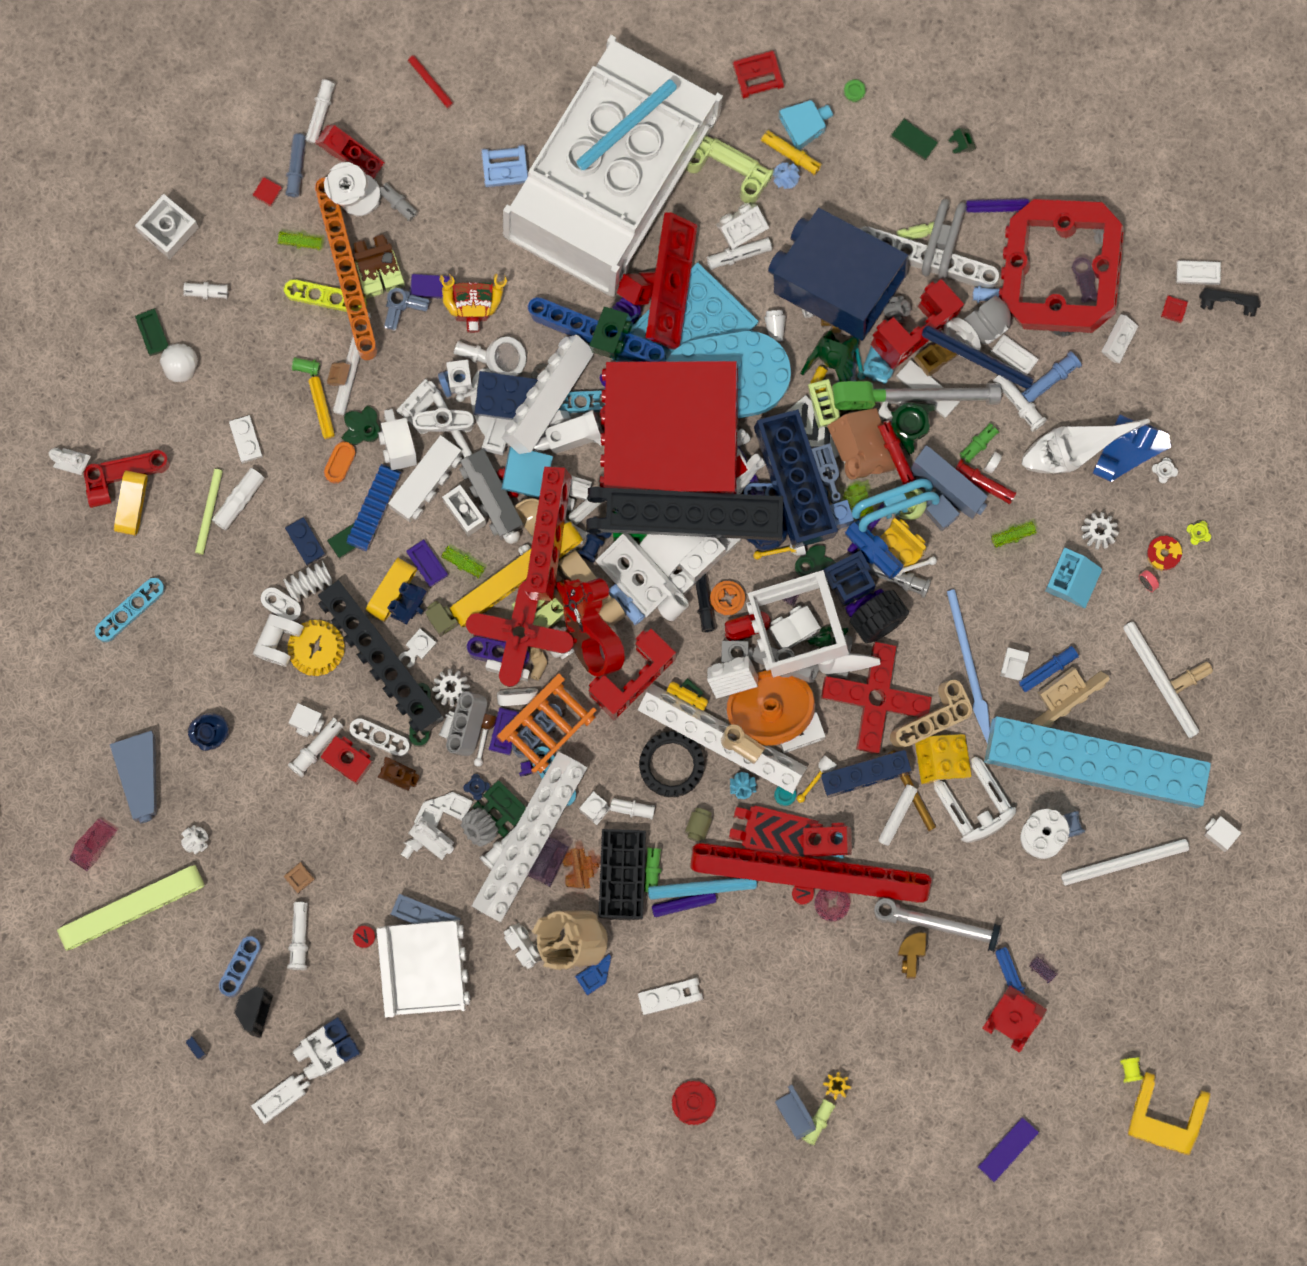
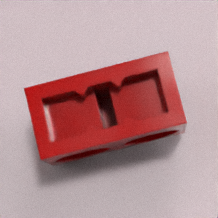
(827, 846)

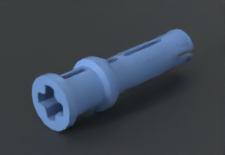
(1058, 372)

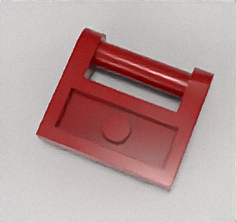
(754, 68)

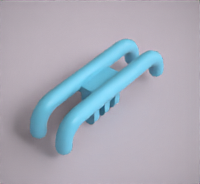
(894, 502)

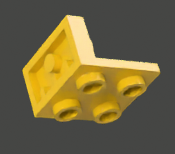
(903, 543)
(943, 758)

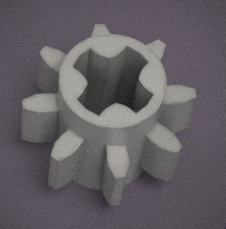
(897, 308)

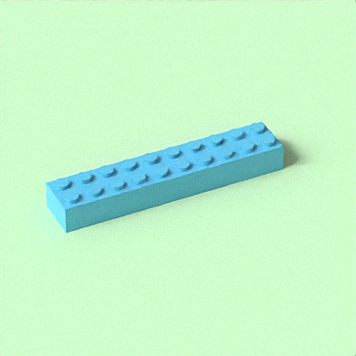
(1097, 762)

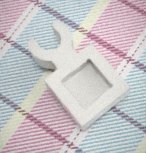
(419, 646)

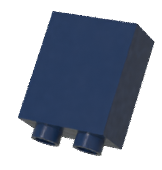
(838, 272)

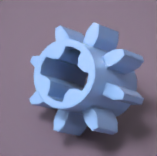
(786, 175)

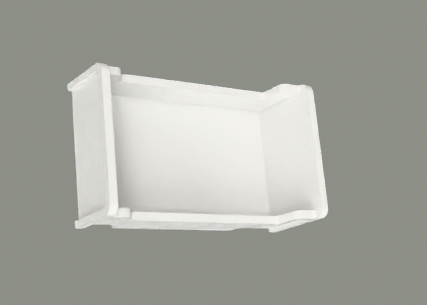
(599, 215)

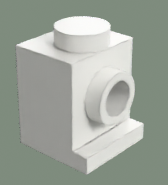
(594, 808)

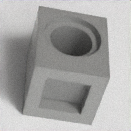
(729, 646)

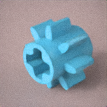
(742, 785)

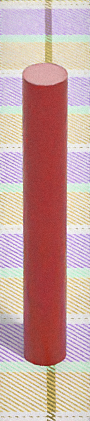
(430, 81)

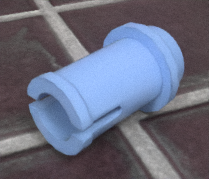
(984, 294)

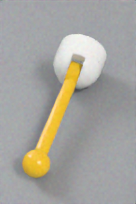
(798, 551)
(825, 766)

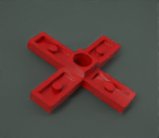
(892, 700)

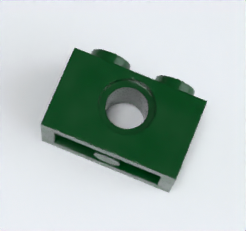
(608, 321)

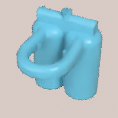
(876, 367)

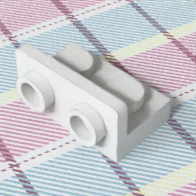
(742, 225)

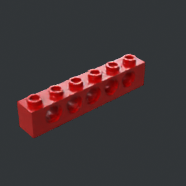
(548, 533)

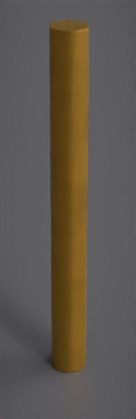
(918, 803)

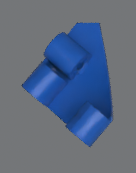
(1130, 450)

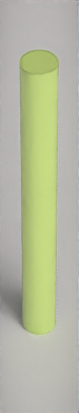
(207, 517)

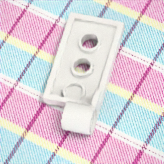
(656, 589)

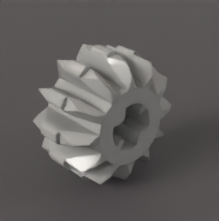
(479, 827)

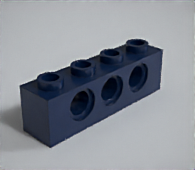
(866, 774)

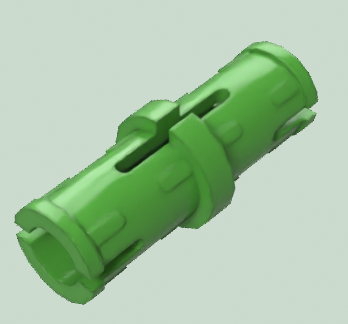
(979, 443)
(652, 868)

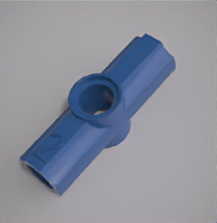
(874, 550)

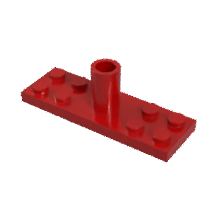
(670, 280)

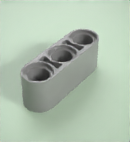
(466, 724)

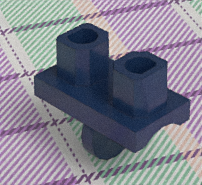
(409, 603)

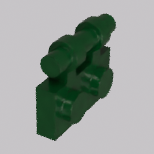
(505, 803)

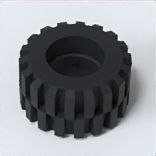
(879, 616)

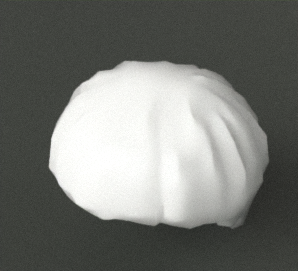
(179, 362)

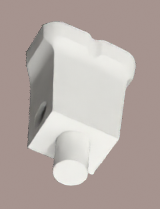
(571, 434)

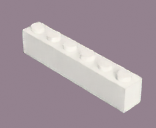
(547, 394)

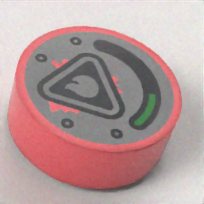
(1149, 581)

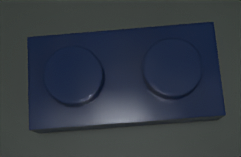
(305, 541)

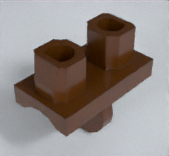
(398, 774)

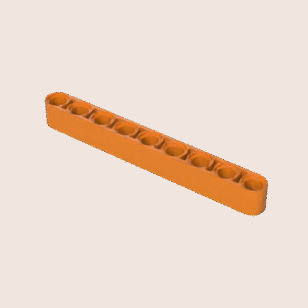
(347, 278)

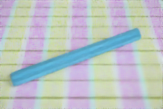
(626, 124)

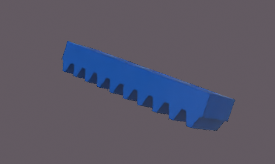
(373, 507)

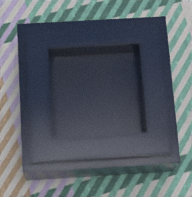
(196, 1048)

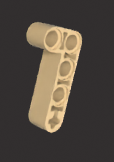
(575, 568)
(930, 719)

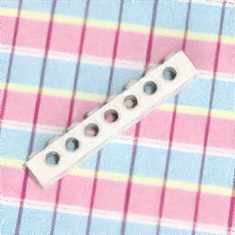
(708, 732)
(529, 836)

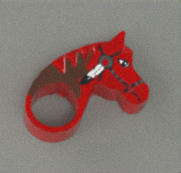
(589, 631)

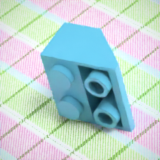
(1074, 578)

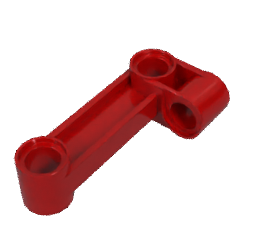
(114, 470)

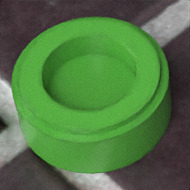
(854, 90)

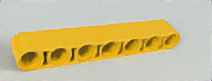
(506, 581)

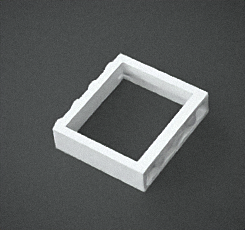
(786, 590)

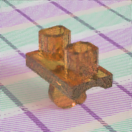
(582, 868)

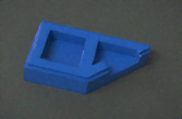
(594, 976)

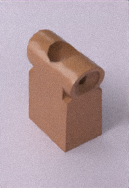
(861, 444)

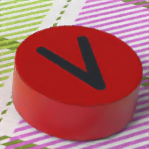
(802, 895)
(364, 937)

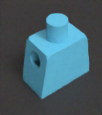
(804, 122)

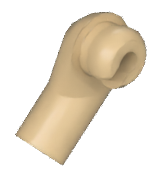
(539, 662)

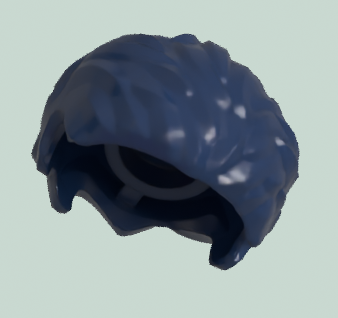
(208, 731)

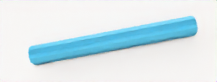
(699, 888)

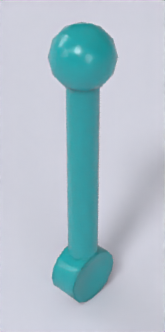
(860, 374)

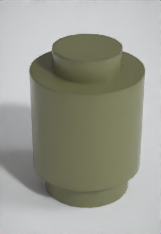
(698, 824)

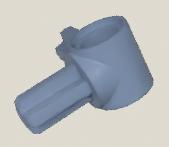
(395, 309)

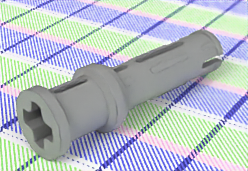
(907, 581)

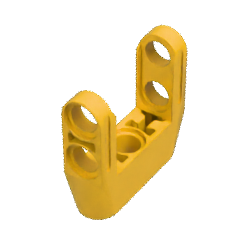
(1163, 1133)

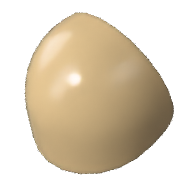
(527, 512)

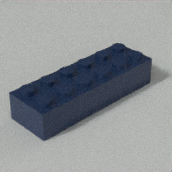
(795, 478)

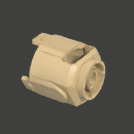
(583, 940)

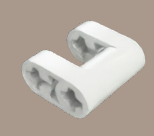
(271, 636)

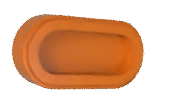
(339, 462)

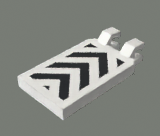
(816, 436)

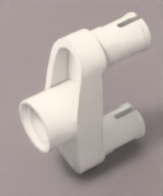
(458, 420)

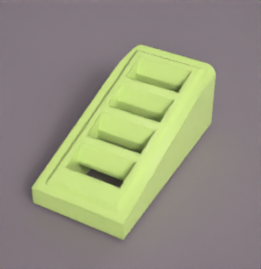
(816, 405)

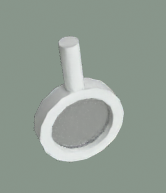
(506, 356)

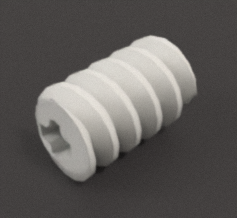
(308, 582)

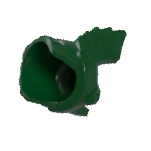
(834, 355)
(911, 423)

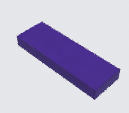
(1008, 1149)

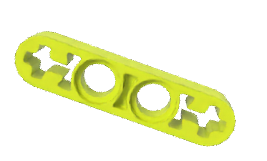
(323, 301)

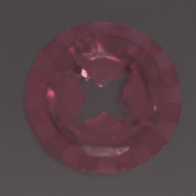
(834, 914)

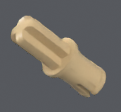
(1191, 677)

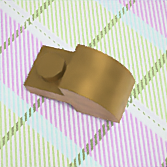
(933, 358)
(912, 947)

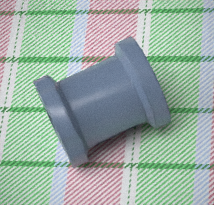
(1074, 824)

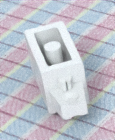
(397, 441)

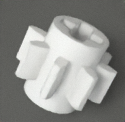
(194, 839)

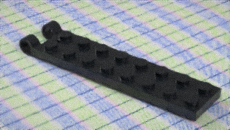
(687, 514)

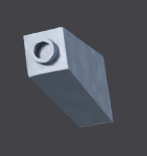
(949, 482)
(137, 771)

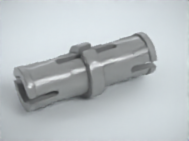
(398, 202)

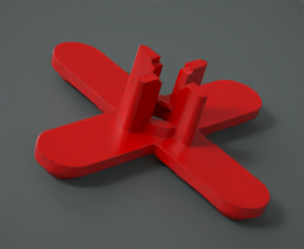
(516, 648)

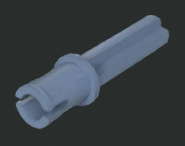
(295, 168)

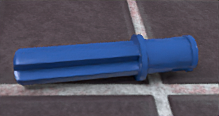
(1048, 669)
(1008, 969)

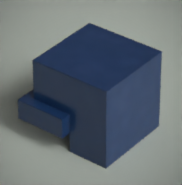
(850, 578)

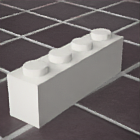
(425, 479)

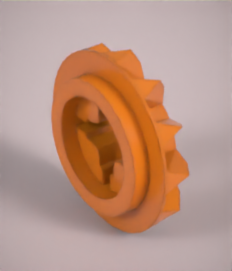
(732, 589)

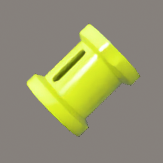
(1131, 1070)

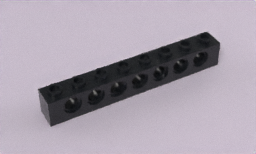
(337, 594)

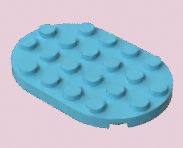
(761, 361)

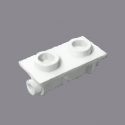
(418, 400)
(69, 460)
(431, 838)
(517, 937)

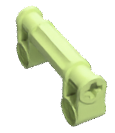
(756, 175)

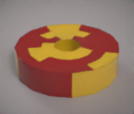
(1164, 543)

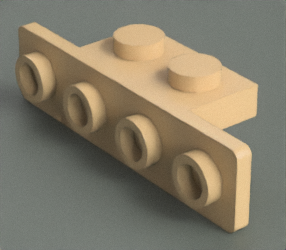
(1066, 693)

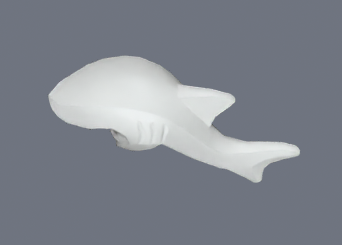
(1072, 446)

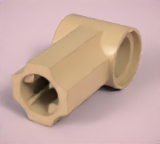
(744, 745)

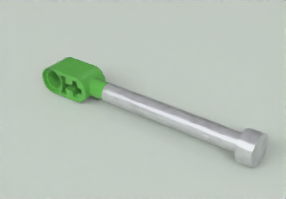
(862, 396)

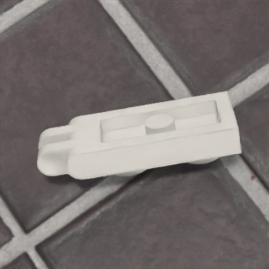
(280, 1098)

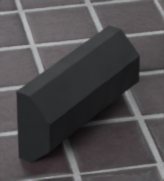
(622, 874)
(253, 1010)

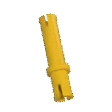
(792, 153)

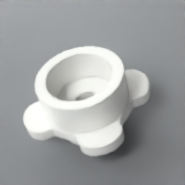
(1165, 464)

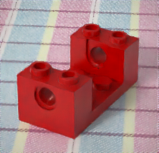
(896, 344)
(656, 653)

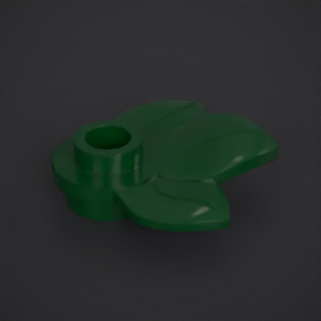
(358, 425)
(815, 559)
(825, 637)

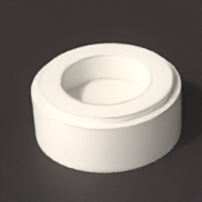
(992, 462)

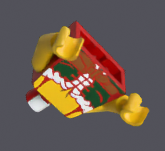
(472, 300)

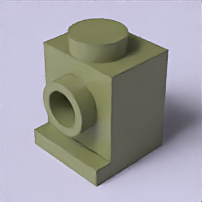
(440, 618)

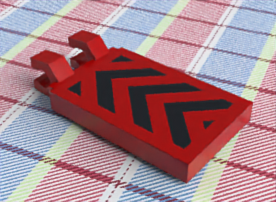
(771, 831)

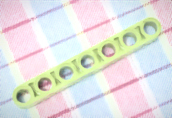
(130, 907)

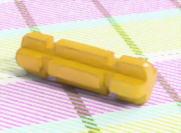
(687, 695)

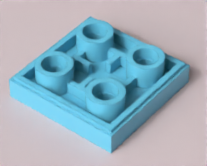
(525, 472)

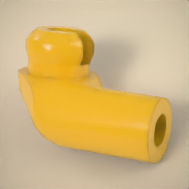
(819, 376)

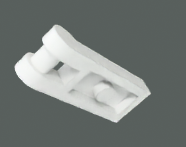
(669, 996)

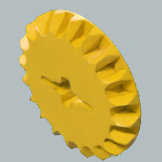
(321, 661)

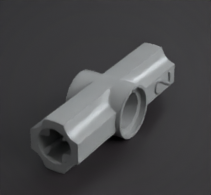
(807, 674)

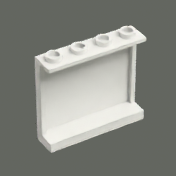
(423, 967)

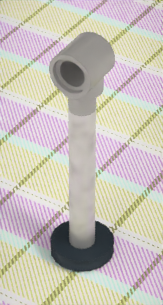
(938, 923)

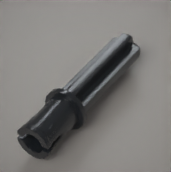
(705, 610)

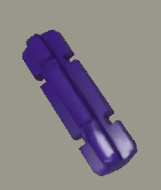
(852, 608)

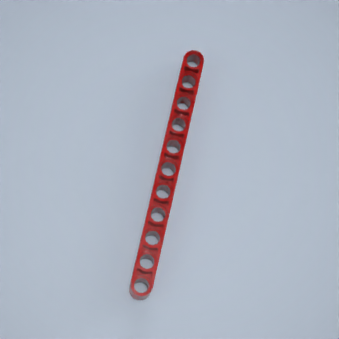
(810, 872)

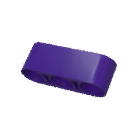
(488, 647)

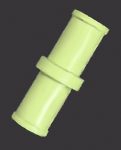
(819, 1121)

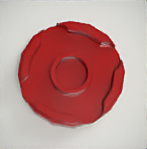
(696, 1109)

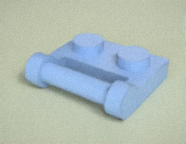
(505, 172)

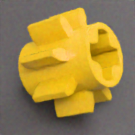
(836, 1079)

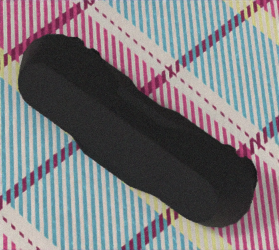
(1250, 302)

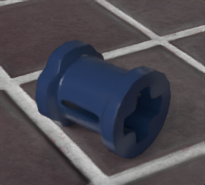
(590, 548)

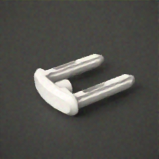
(989, 825)

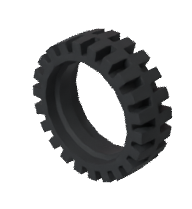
(668, 738)

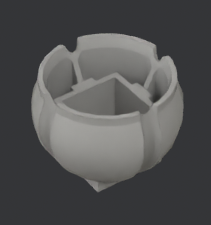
(990, 320)

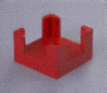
(1015, 1017)

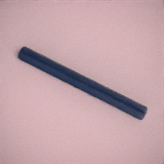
(977, 357)

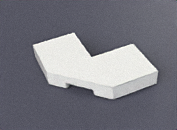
(451, 804)

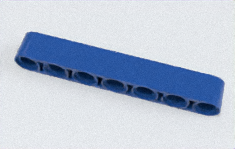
(588, 326)

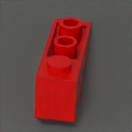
(348, 150)

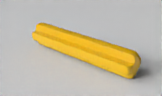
(321, 407)

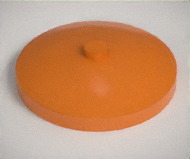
(773, 710)

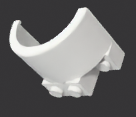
(691, 553)

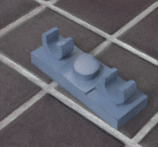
(417, 912)

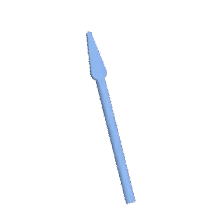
(979, 706)

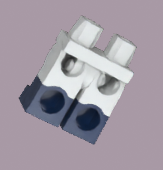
(319, 1049)

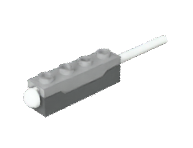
(486, 487)

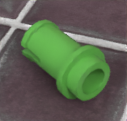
(306, 366)

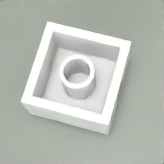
(166, 226)

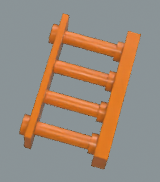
(526, 719)

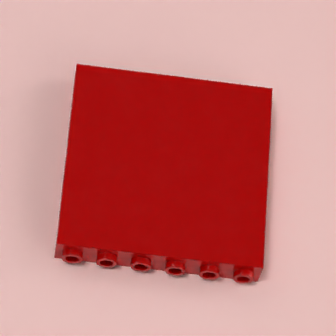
(670, 426)

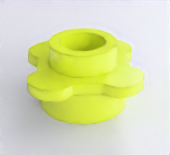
(1193, 529)

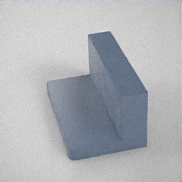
(795, 1114)

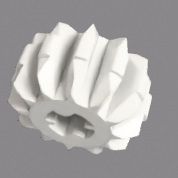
(1091, 527)
(442, 688)

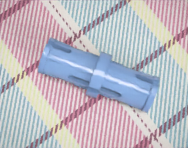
(627, 605)

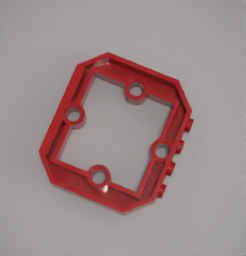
(1051, 214)

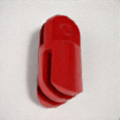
(742, 626)

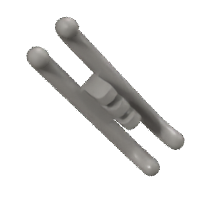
(944, 237)

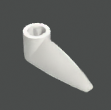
(848, 663)

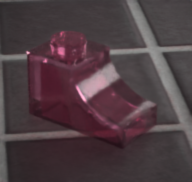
(91, 844)

